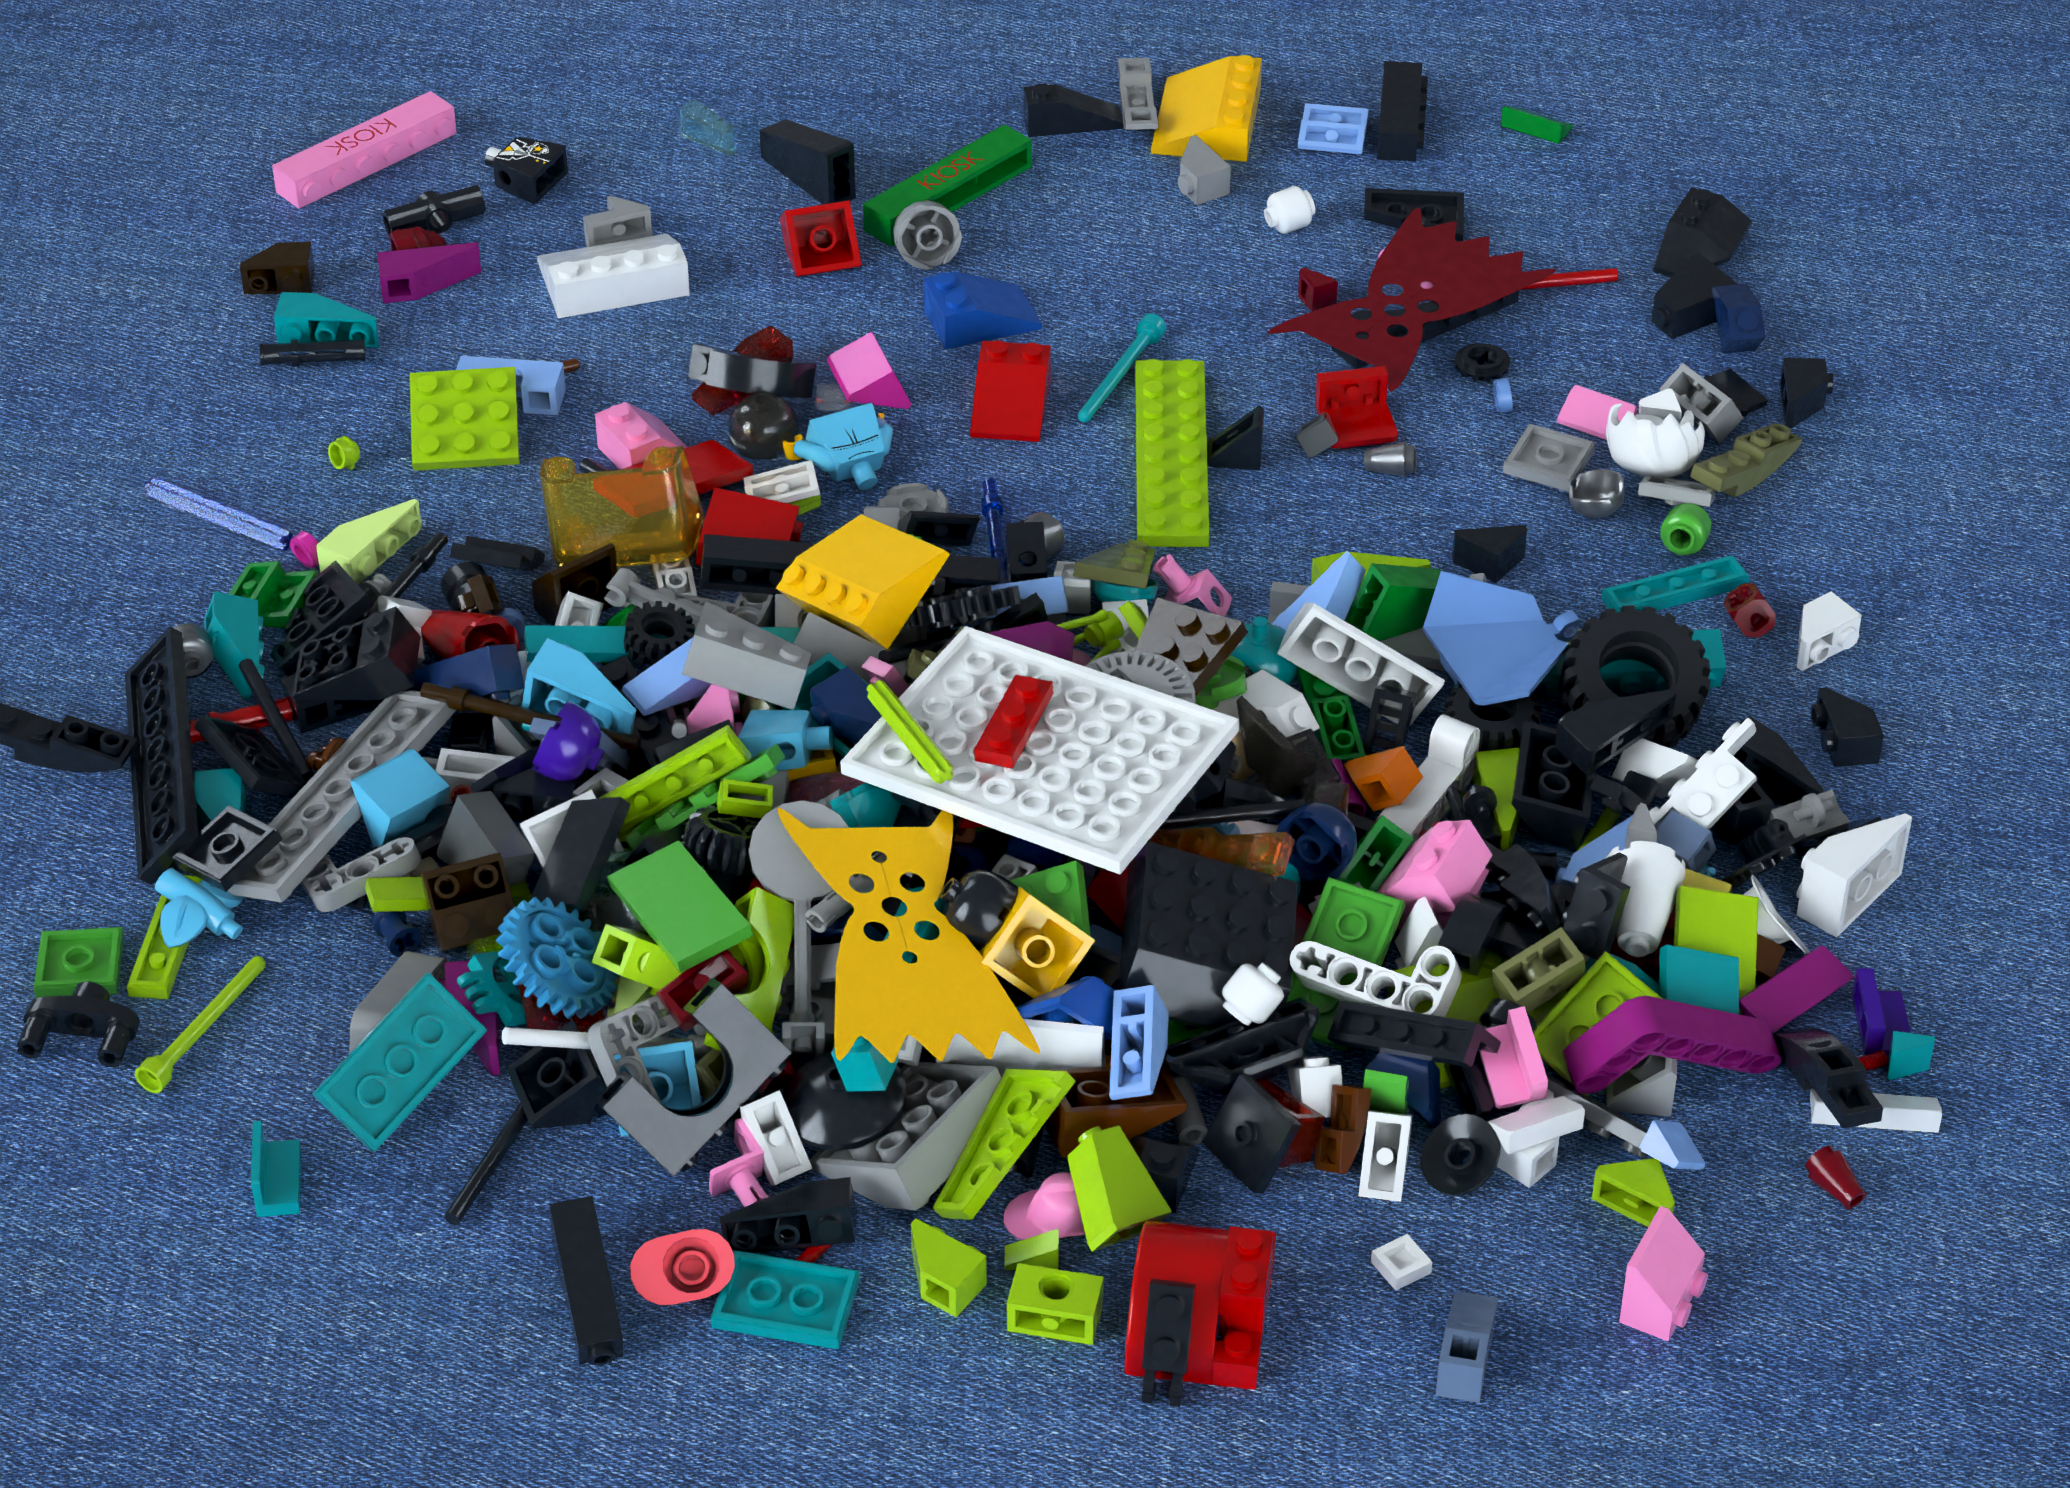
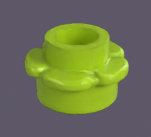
(343, 453)

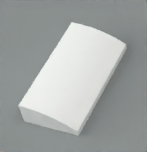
(1059, 1044)

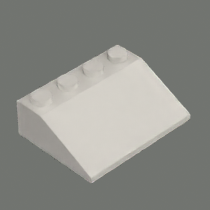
(615, 275)

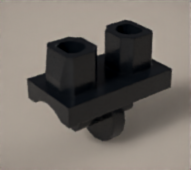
(1477, 807)

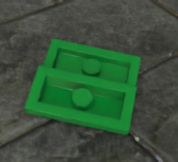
(274, 589)

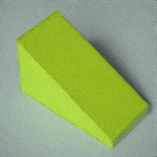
(1036, 1250)

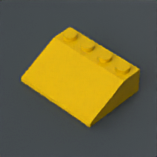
(1213, 103)
(864, 578)

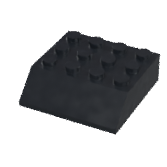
(1196, 924)

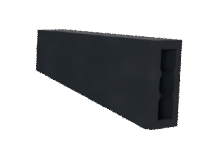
(811, 159)
(585, 1281)

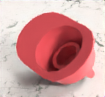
(682, 1267)

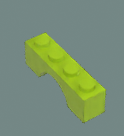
(765, 954)

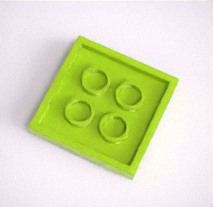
(464, 418)

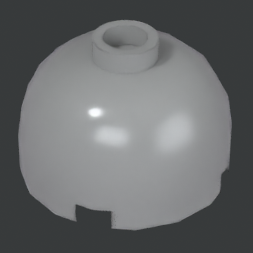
(927, 234)

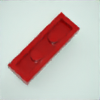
(1013, 721)

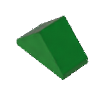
(1377, 854)

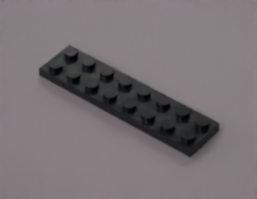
(163, 757)

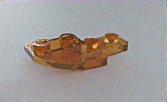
(1256, 851)

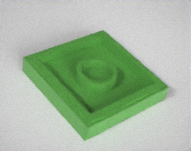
(78, 957)

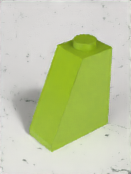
(1113, 1188)

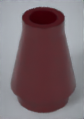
(1833, 1174)

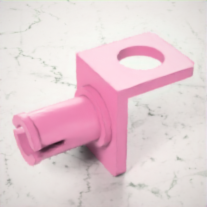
(1186, 588)
(741, 1172)

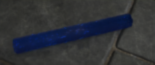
(218, 513)

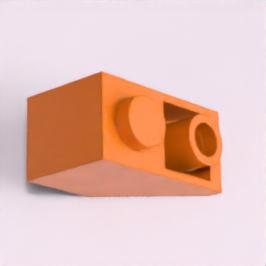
(1384, 777)

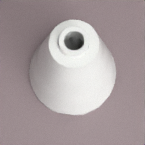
(1653, 880)

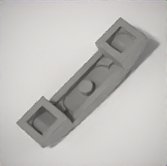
(1136, 94)

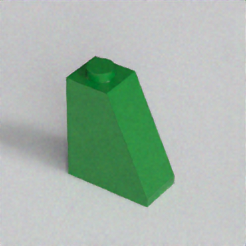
(1393, 600)

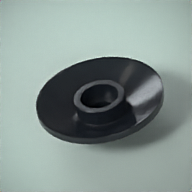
(1450, 1145)

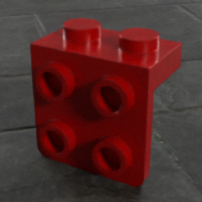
(1356, 406)

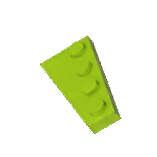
(1003, 1132)

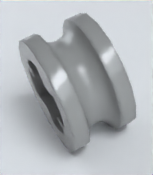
(376, 587)

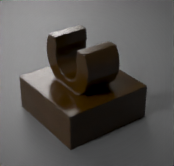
(482, 596)

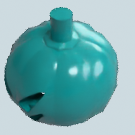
(1260, 650)

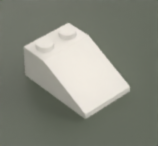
(1851, 872)

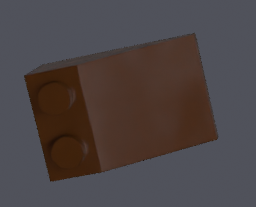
(1090, 1106)

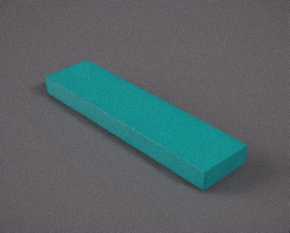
(1678, 586)

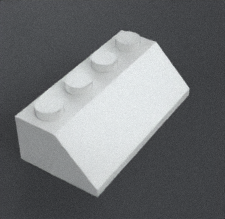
(1353, 659)

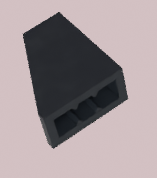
(1687, 297)

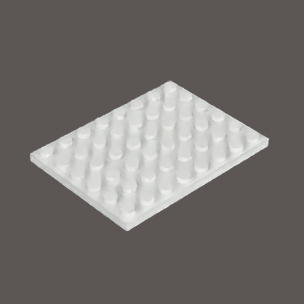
(1090, 778)

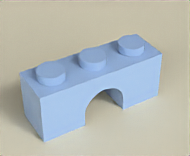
(538, 382)

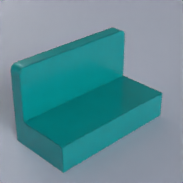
(275, 1174)

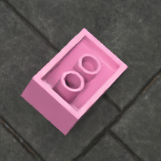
(1439, 866)

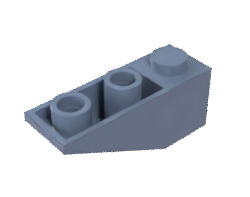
(1466, 1346)

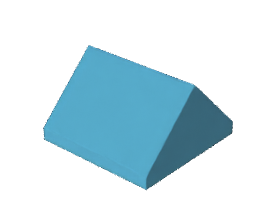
(398, 796)
(671, 1074)

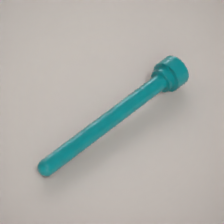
(1149, 331)

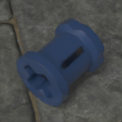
(397, 931)

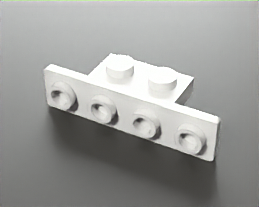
(1715, 784)

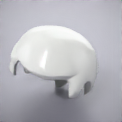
(1653, 444)

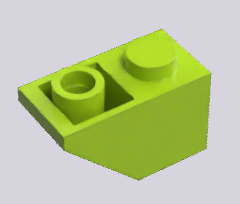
(946, 1269)

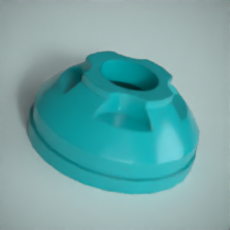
(1115, 592)

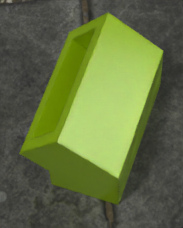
(744, 807)

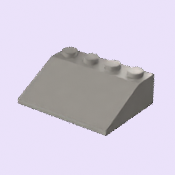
(924, 1143)

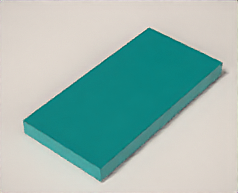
(399, 1062)

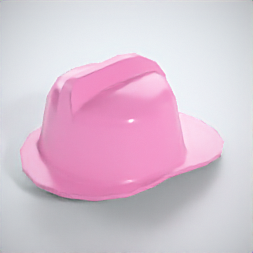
(1046, 1209)

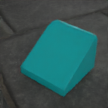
(1909, 1054)

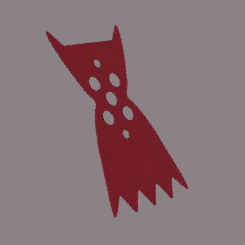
(1462, 282)

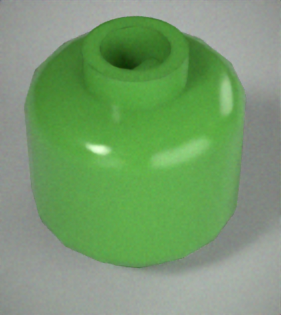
(1685, 529)

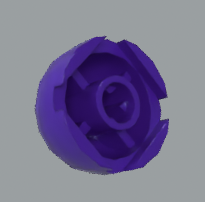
(569, 745)

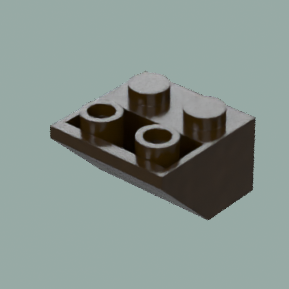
(467, 900)

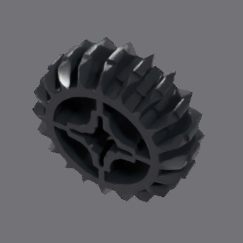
(720, 840)

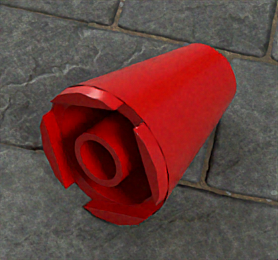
(459, 632)

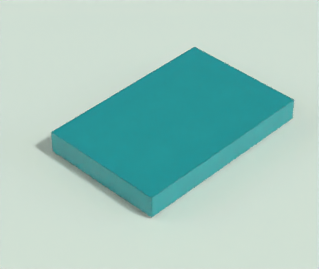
(786, 1300)

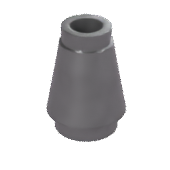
(1392, 459)

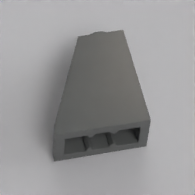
(482, 828)

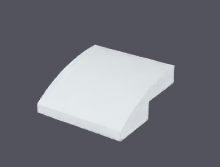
(785, 483)

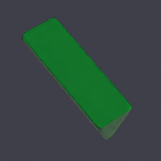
(1534, 124)

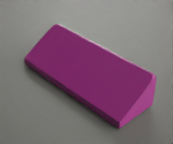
(1796, 988)

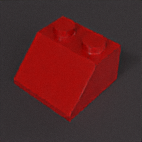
(820, 238)

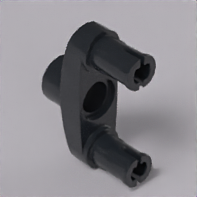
(82, 1014)

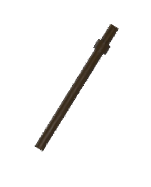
(462, 699)

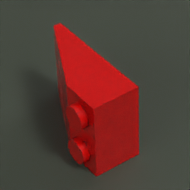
(1011, 391)

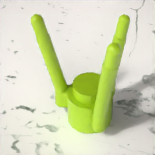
(1102, 630)

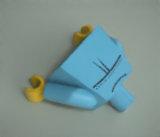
(845, 444)

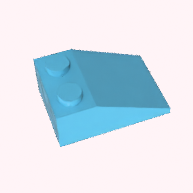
(567, 674)

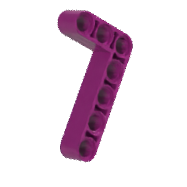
(1671, 1031)

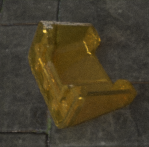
(643, 511)

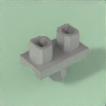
(1812, 816)

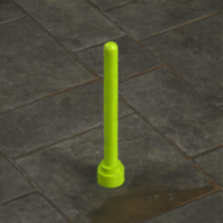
(157, 1071)

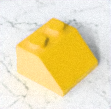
(1035, 946)

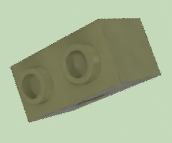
(1540, 971)

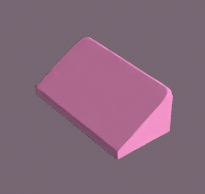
(1590, 410)

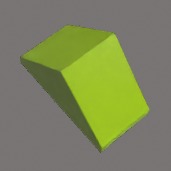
(1633, 1189)

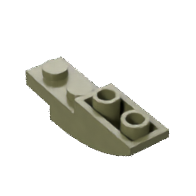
(1750, 460)

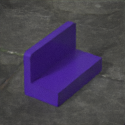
(1877, 1012)

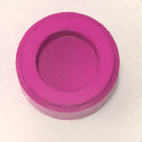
(305, 549)

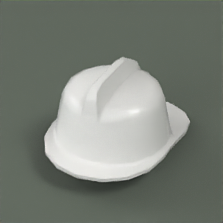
(1769, 921)

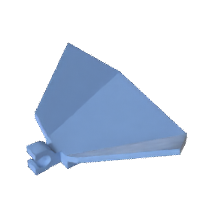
(1494, 638)

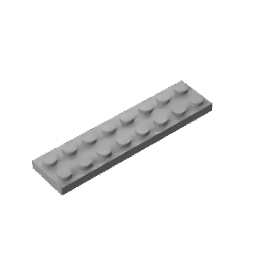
(327, 802)

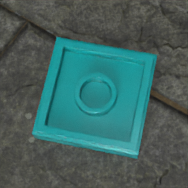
(1699, 978)

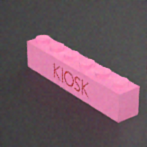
(364, 149)

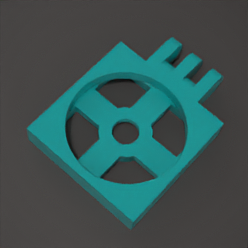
(488, 994)

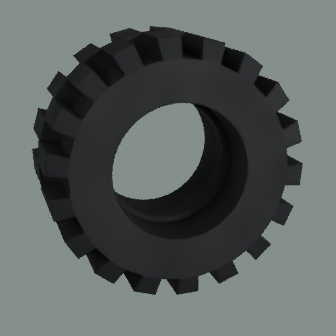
(1498, 722)

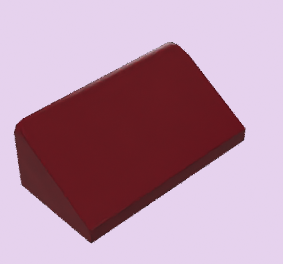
(683, 988)

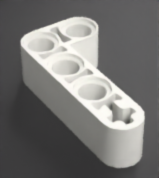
(1448, 764)
(1373, 978)

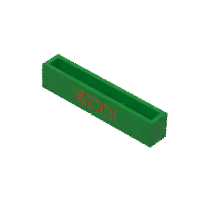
(952, 180)

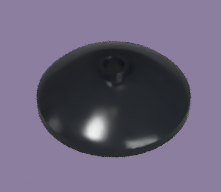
(840, 1119)

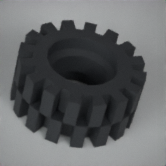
(656, 620)

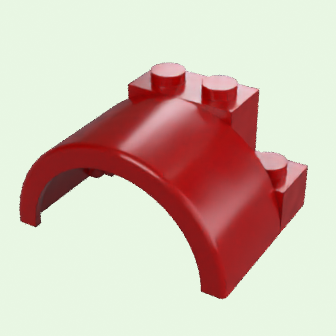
(1231, 1281)

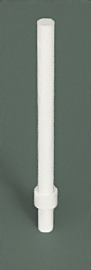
(579, 1040)

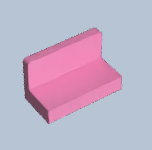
(1517, 1069)

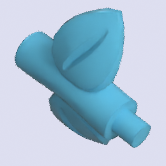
(194, 908)

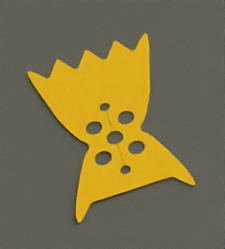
(874, 986)

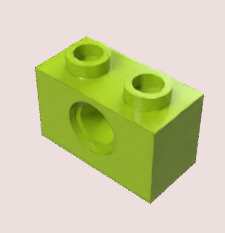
(1055, 1303)

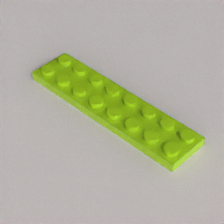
(1171, 453)

